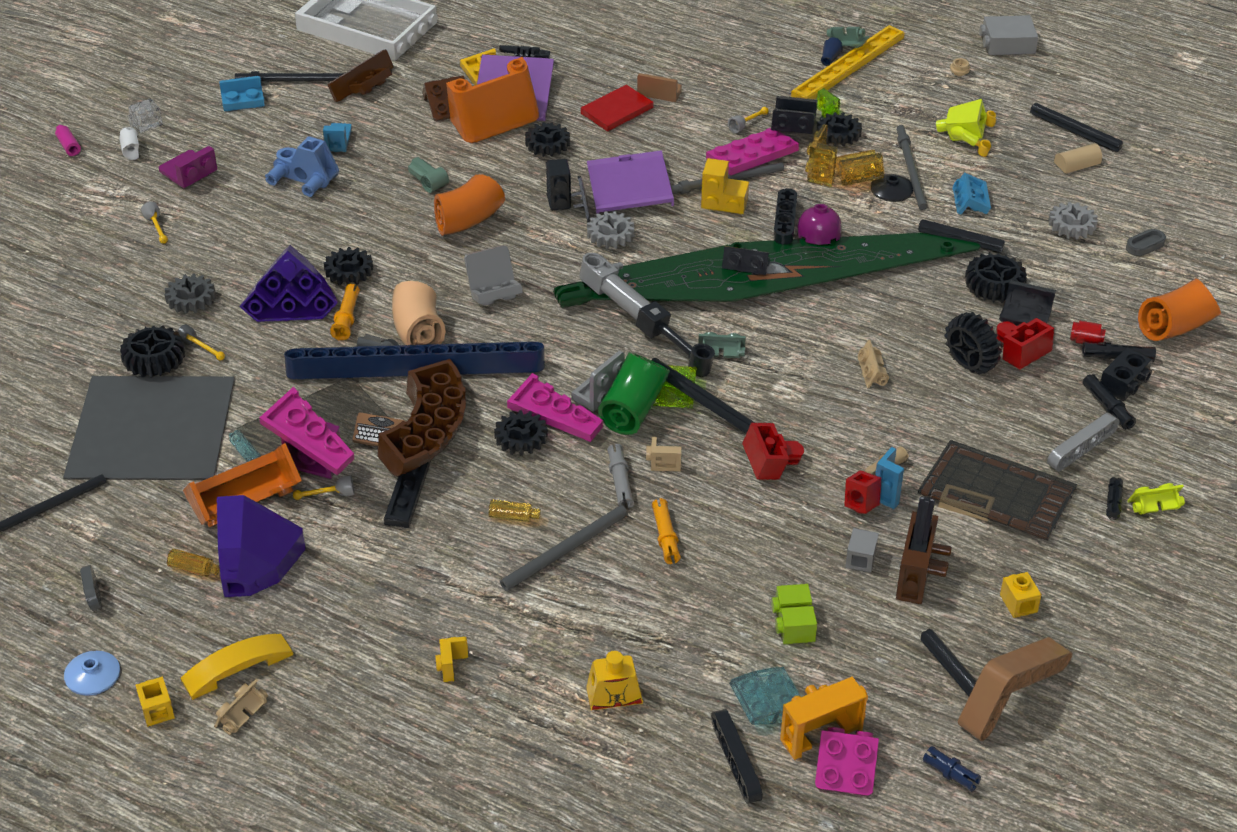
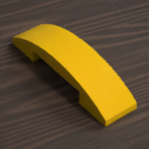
(232, 659)

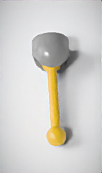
(737, 122)
(151, 212)
(343, 486)

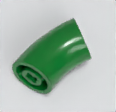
(632, 394)

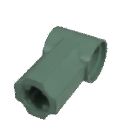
(430, 178)

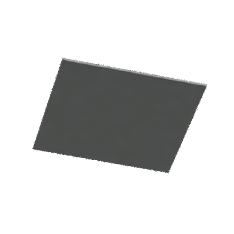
(150, 428)

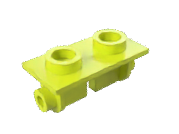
(1147, 499)

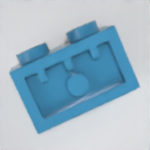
(241, 93)
(971, 193)

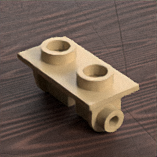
(872, 365)
(232, 714)

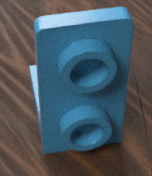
(337, 136)

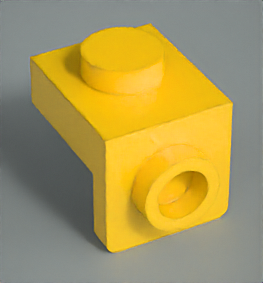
(450, 649)

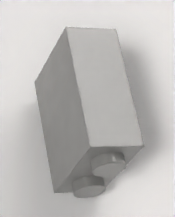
(1009, 35)

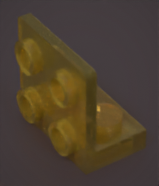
(821, 159)
(860, 167)

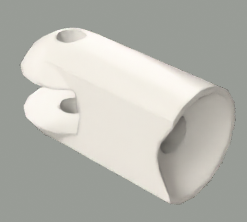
(129, 143)

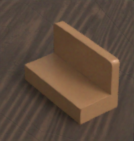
(658, 87)

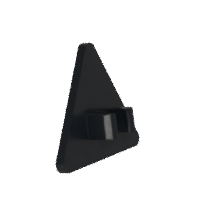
(584, 197)

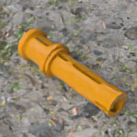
(344, 317)

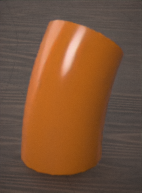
(467, 204)
(1177, 311)

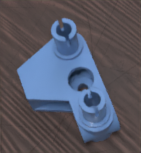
(308, 164)

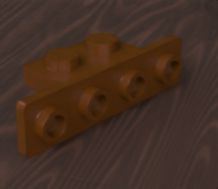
(362, 77)

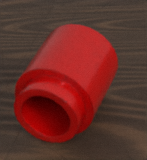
(1087, 332)

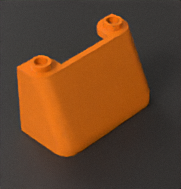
(494, 104)

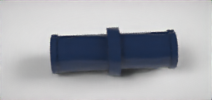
(951, 768)

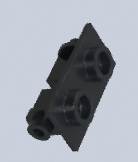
(745, 260)

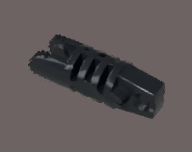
(525, 51)

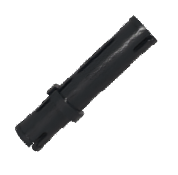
(1111, 351)
(1111, 404)

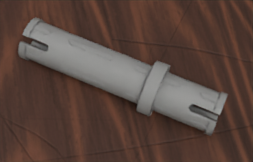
(618, 468)

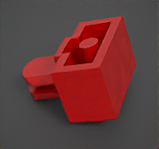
(1025, 342)
(769, 451)

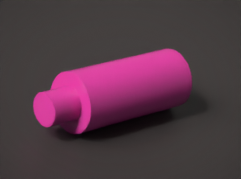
(67, 140)

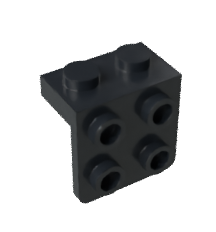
(1027, 302)

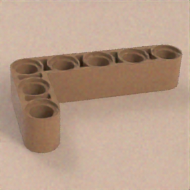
(1007, 675)

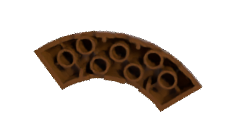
(433, 423)

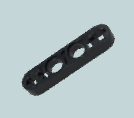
(785, 216)
(736, 756)

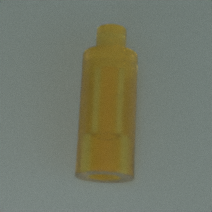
(513, 511)
(192, 563)

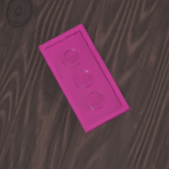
(754, 150)

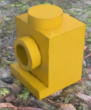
(155, 701)

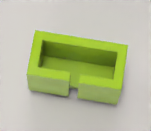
(795, 616)

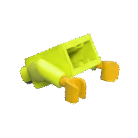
(968, 124)

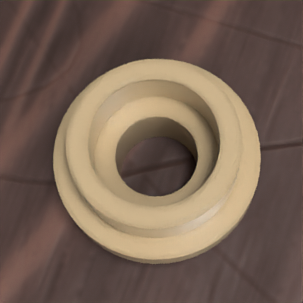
(960, 67)

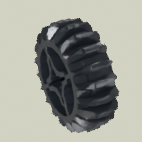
(991, 274)
(973, 343)
(152, 351)

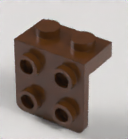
(437, 97)

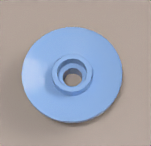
(92, 673)

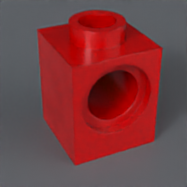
(862, 492)

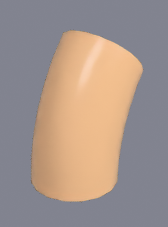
(416, 314)

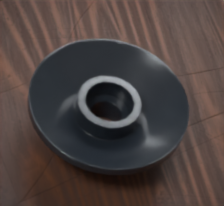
(892, 188)

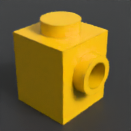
(1020, 594)

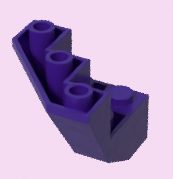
(290, 291)
(254, 545)

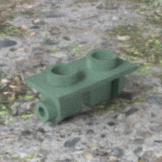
(855, 36)
(732, 344)

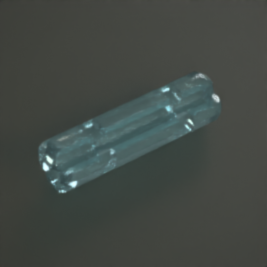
(243, 446)

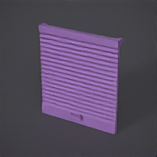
(540, 72)
(629, 181)

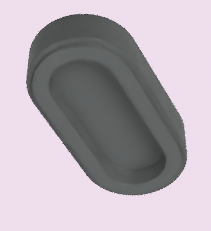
(1145, 242)
(91, 588)

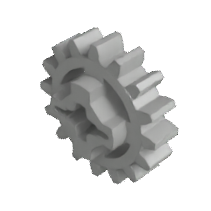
(1073, 220)
(610, 230)

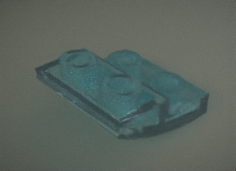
(764, 694)

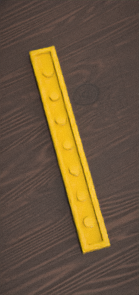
(849, 63)

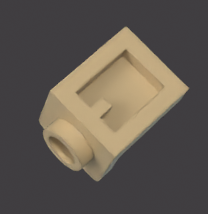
(663, 457)

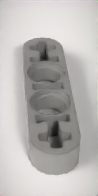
(1083, 441)

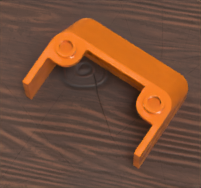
(254, 479)

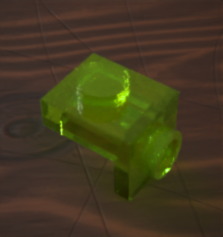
(827, 103)

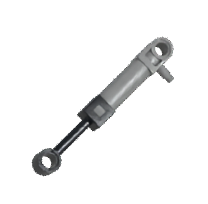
(650, 317)

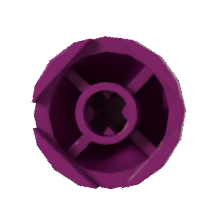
(819, 225)

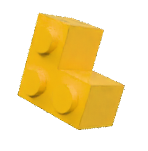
(719, 191)

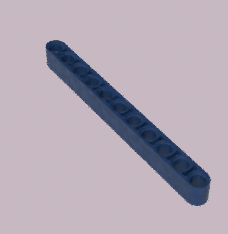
(399, 359)

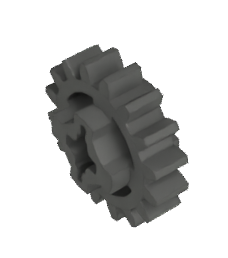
(190, 293)

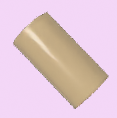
(1079, 158)

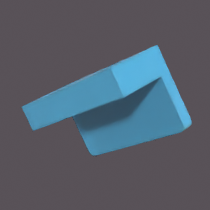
(891, 479)

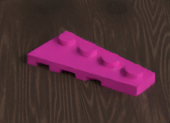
(554, 409)
(302, 428)

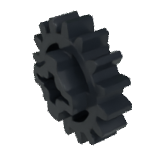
(841, 128)
(547, 139)
(348, 266)
(521, 432)

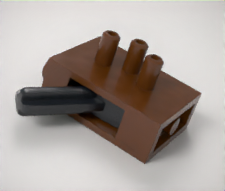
(918, 551)

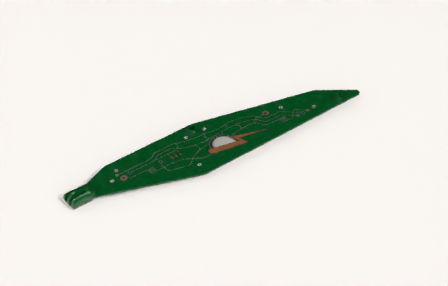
(791, 266)

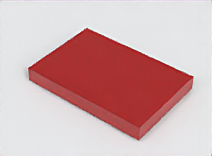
(616, 107)

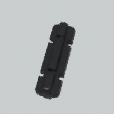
(1114, 498)

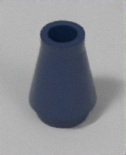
(831, 49)

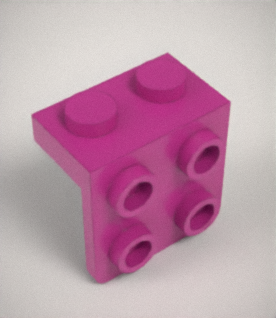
(846, 761)

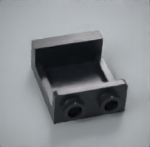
(794, 115)

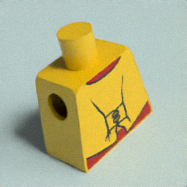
(613, 682)

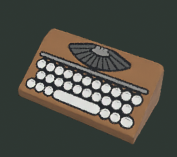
(369, 427)

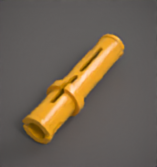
(667, 537)

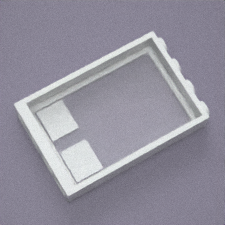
(368, 23)

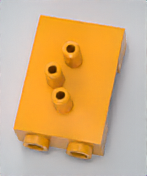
(838, 702)

